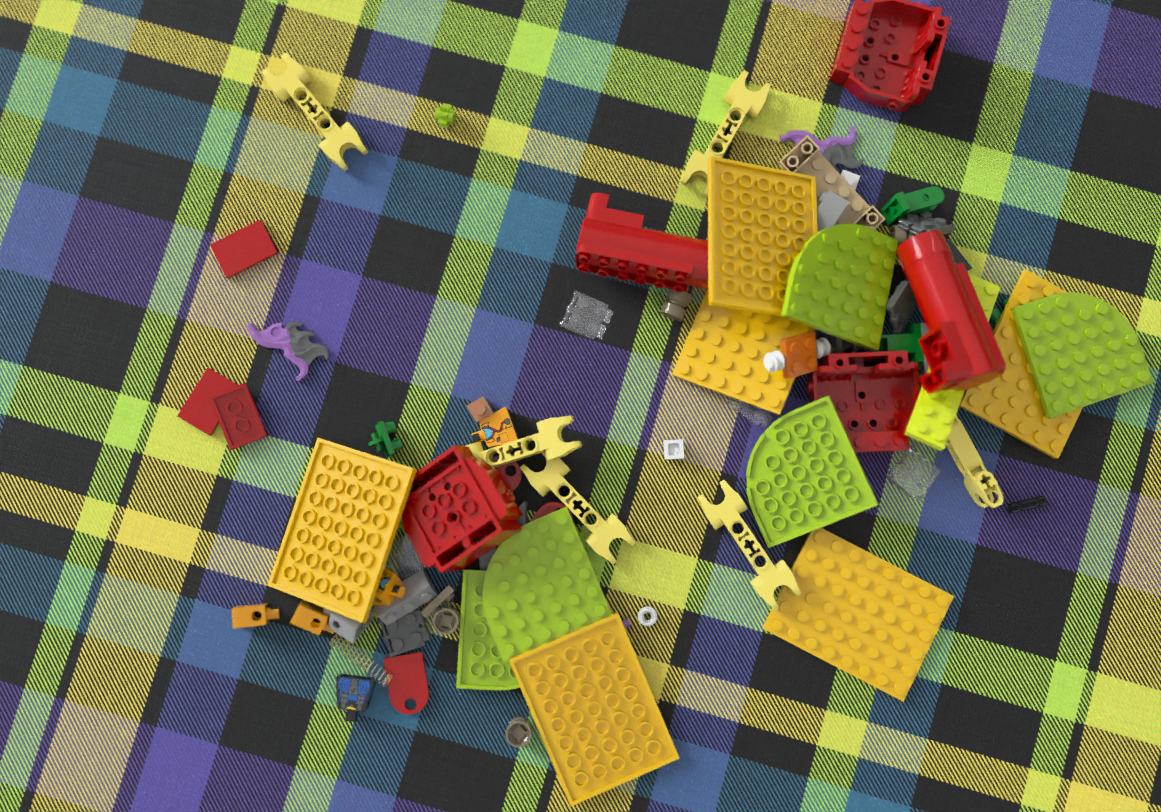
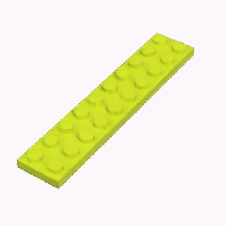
(936, 411)

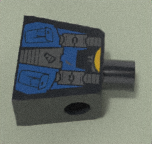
(354, 694)

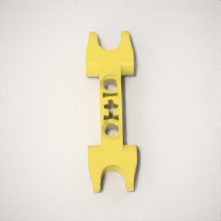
(292, 85)
(742, 103)
(547, 441)
(976, 478)
(602, 531)
(769, 575)

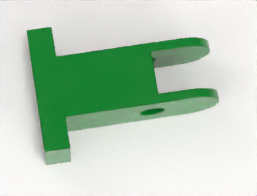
(911, 203)
(905, 342)

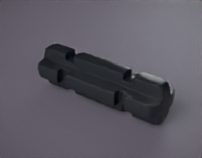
(1027, 504)

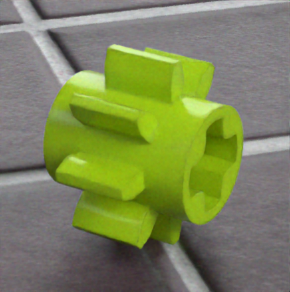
(445, 115)

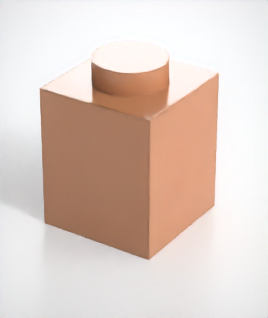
(480, 409)

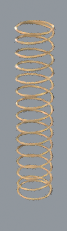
(360, 653)

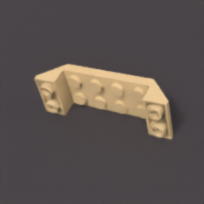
(809, 161)

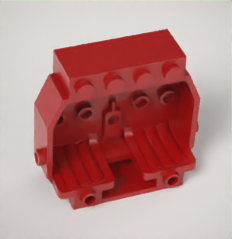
(895, 30)
(888, 398)
(477, 499)

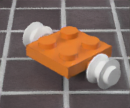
(797, 355)

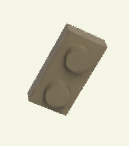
(432, 608)

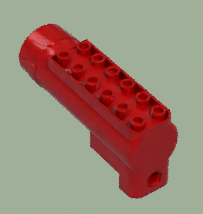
(620, 247)
(959, 337)

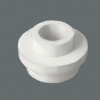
(652, 620)

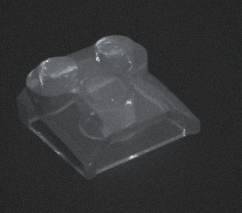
(913, 474)
(404, 559)

